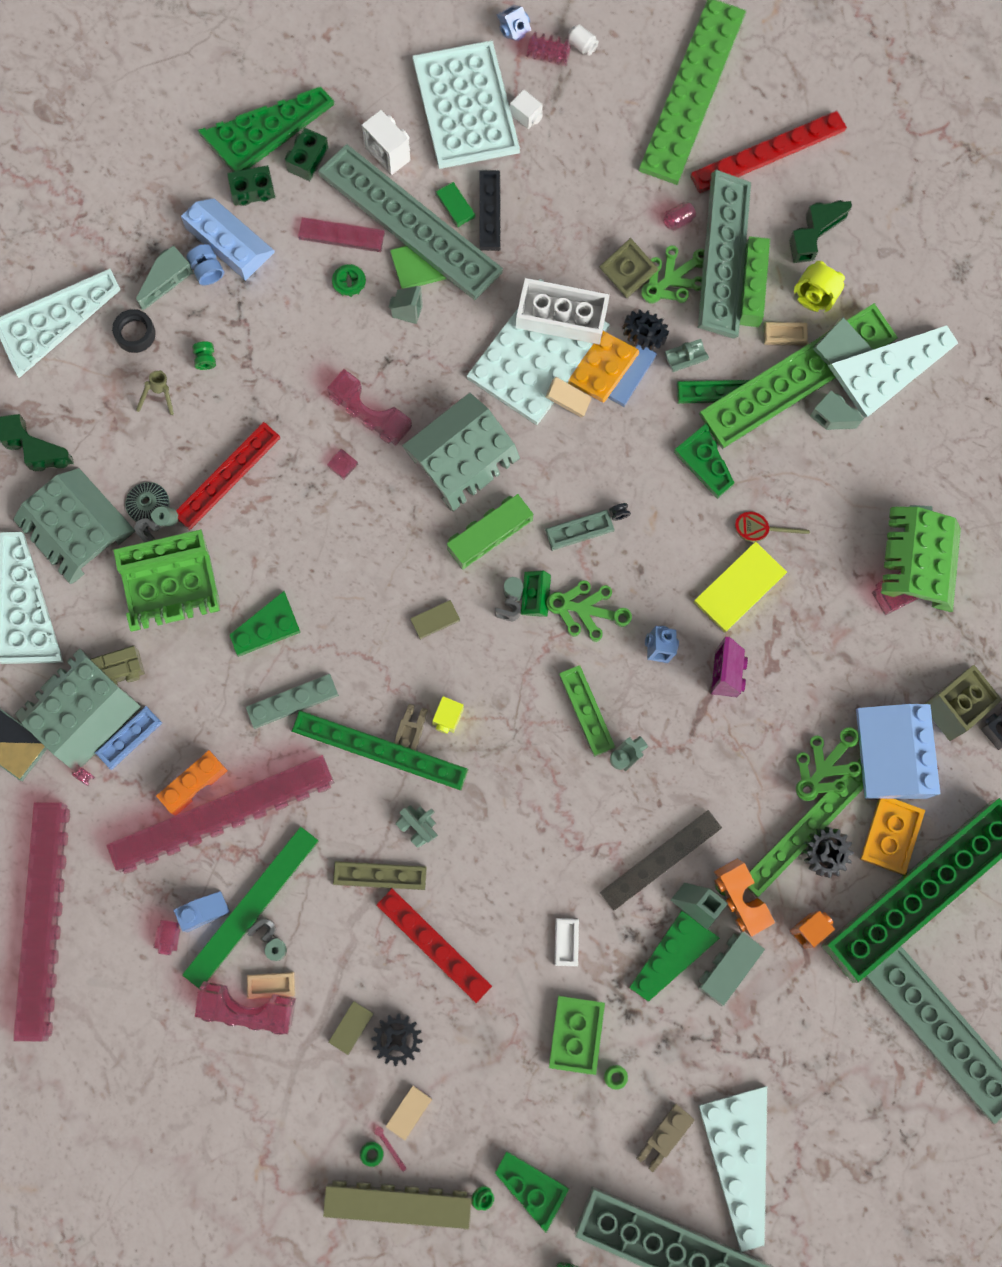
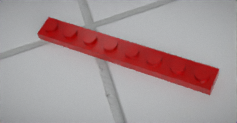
(772, 149)

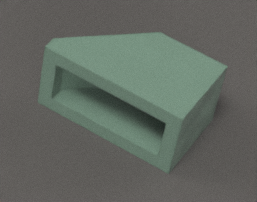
(407, 304)

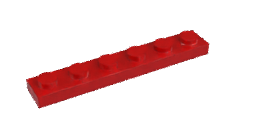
(227, 475)
(434, 945)

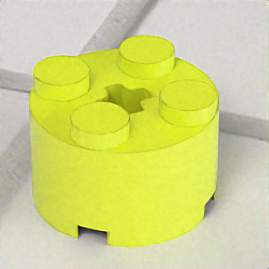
(819, 287)

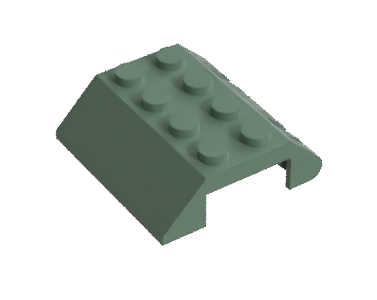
(462, 450)
(71, 522)
(77, 711)

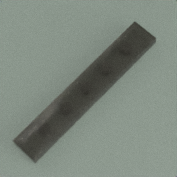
(660, 860)

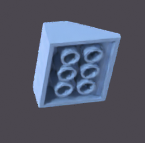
(898, 751)

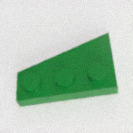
(705, 462)
(266, 627)
(532, 1188)

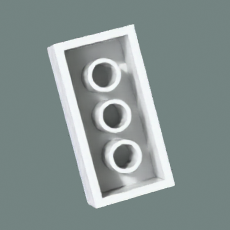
(562, 311)

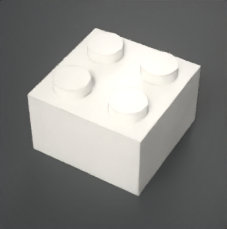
(386, 141)

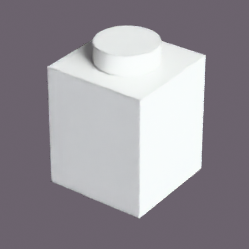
(526, 109)

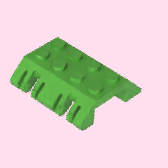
(924, 555)
(167, 579)

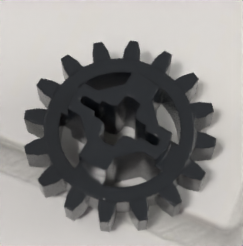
(645, 329)
(831, 854)
(404, 1048)

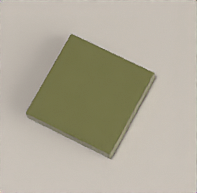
(628, 268)

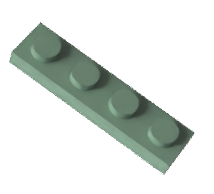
(292, 701)

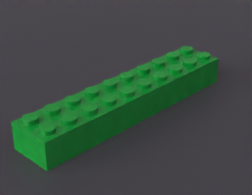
(919, 895)

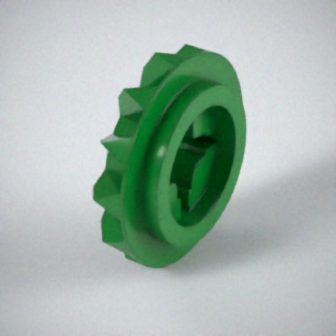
(341, 275)

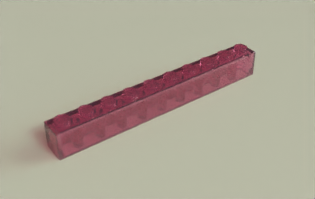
(220, 814)
(41, 922)

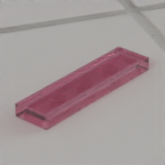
(341, 234)

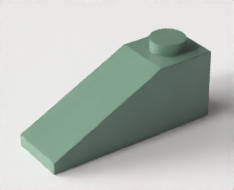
(164, 275)

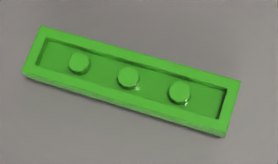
(587, 710)

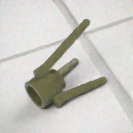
(158, 384)

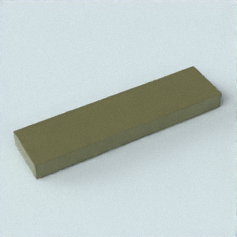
(379, 875)

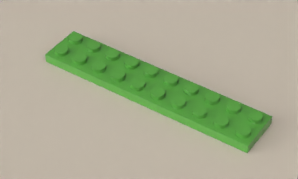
(692, 91)
(786, 383)

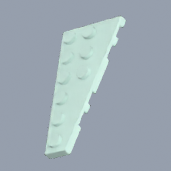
(43, 324)
(883, 372)
(24, 617)
(738, 1145)

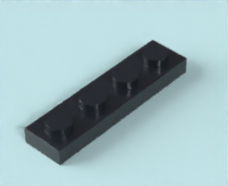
(489, 210)

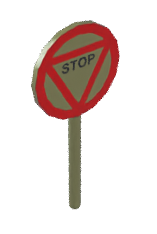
(754, 527)

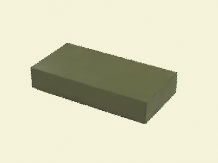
(435, 619)
(351, 1028)

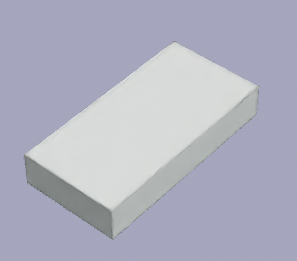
(566, 942)

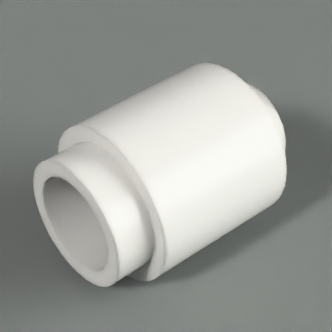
(582, 39)

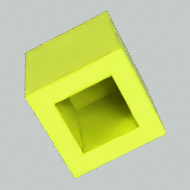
(447, 715)

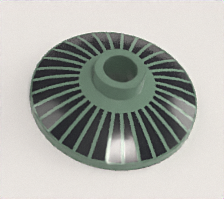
(153, 491)

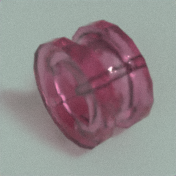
(83, 775)

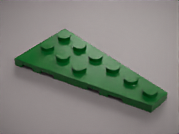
(261, 131)

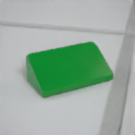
(535, 593)

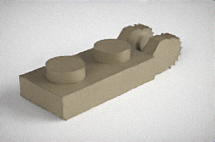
(409, 732)
(666, 1135)

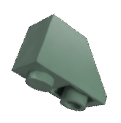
(835, 414)
(699, 903)

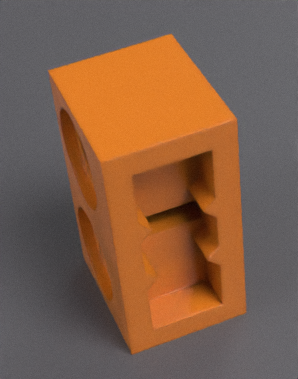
(812, 929)

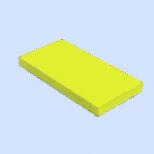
(740, 587)

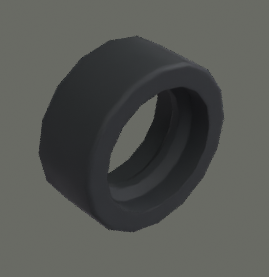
(130, 316)

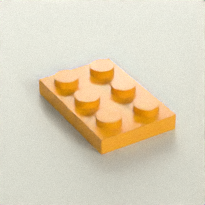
(603, 367)
(892, 835)

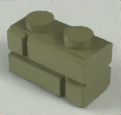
(121, 664)

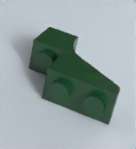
(819, 220)
(37, 453)

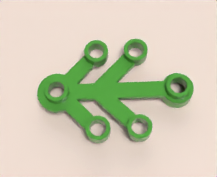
(673, 278)
(585, 609)
(826, 767)

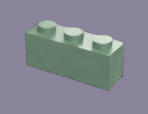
(730, 968)

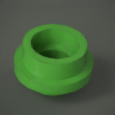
(623, 1077)

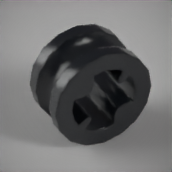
(619, 511)

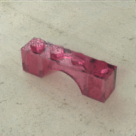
(390, 424)
(216, 1004)

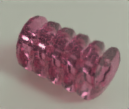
(549, 48)

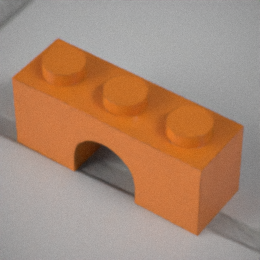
(185, 786)
(733, 880)

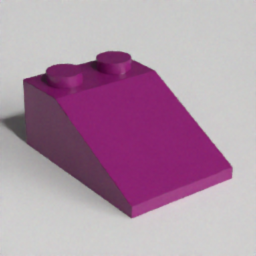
(728, 669)

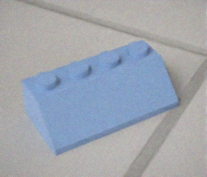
(227, 236)

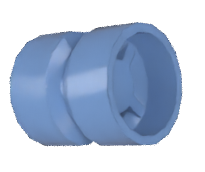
(204, 263)

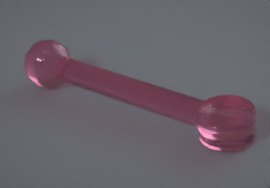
(380, 1133)

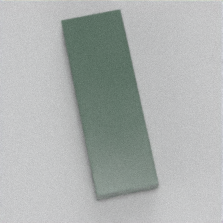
(579, 530)

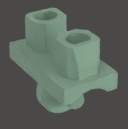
(686, 355)
(628, 753)
(420, 821)

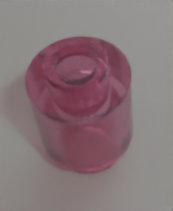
(679, 216)
(167, 937)

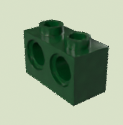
(310, 155)
(251, 180)

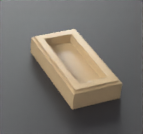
(785, 333)
(568, 397)
(268, 984)
(408, 1113)

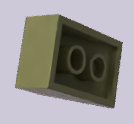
(962, 703)

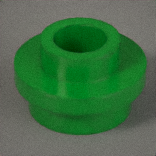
(379, 1154)
(482, 1198)

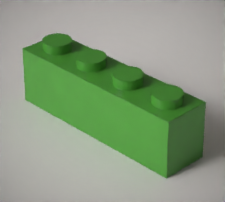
(754, 281)
(489, 531)

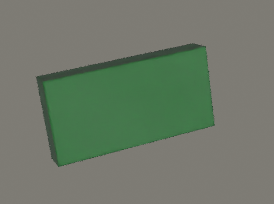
(455, 204)

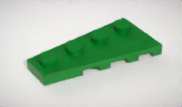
(675, 952)

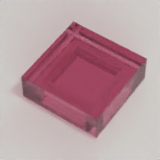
(342, 464)

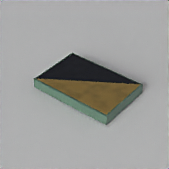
(18, 747)

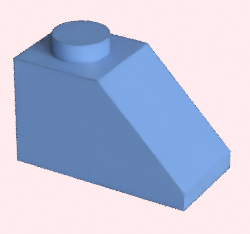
(201, 911)

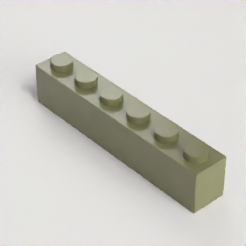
(397, 1205)

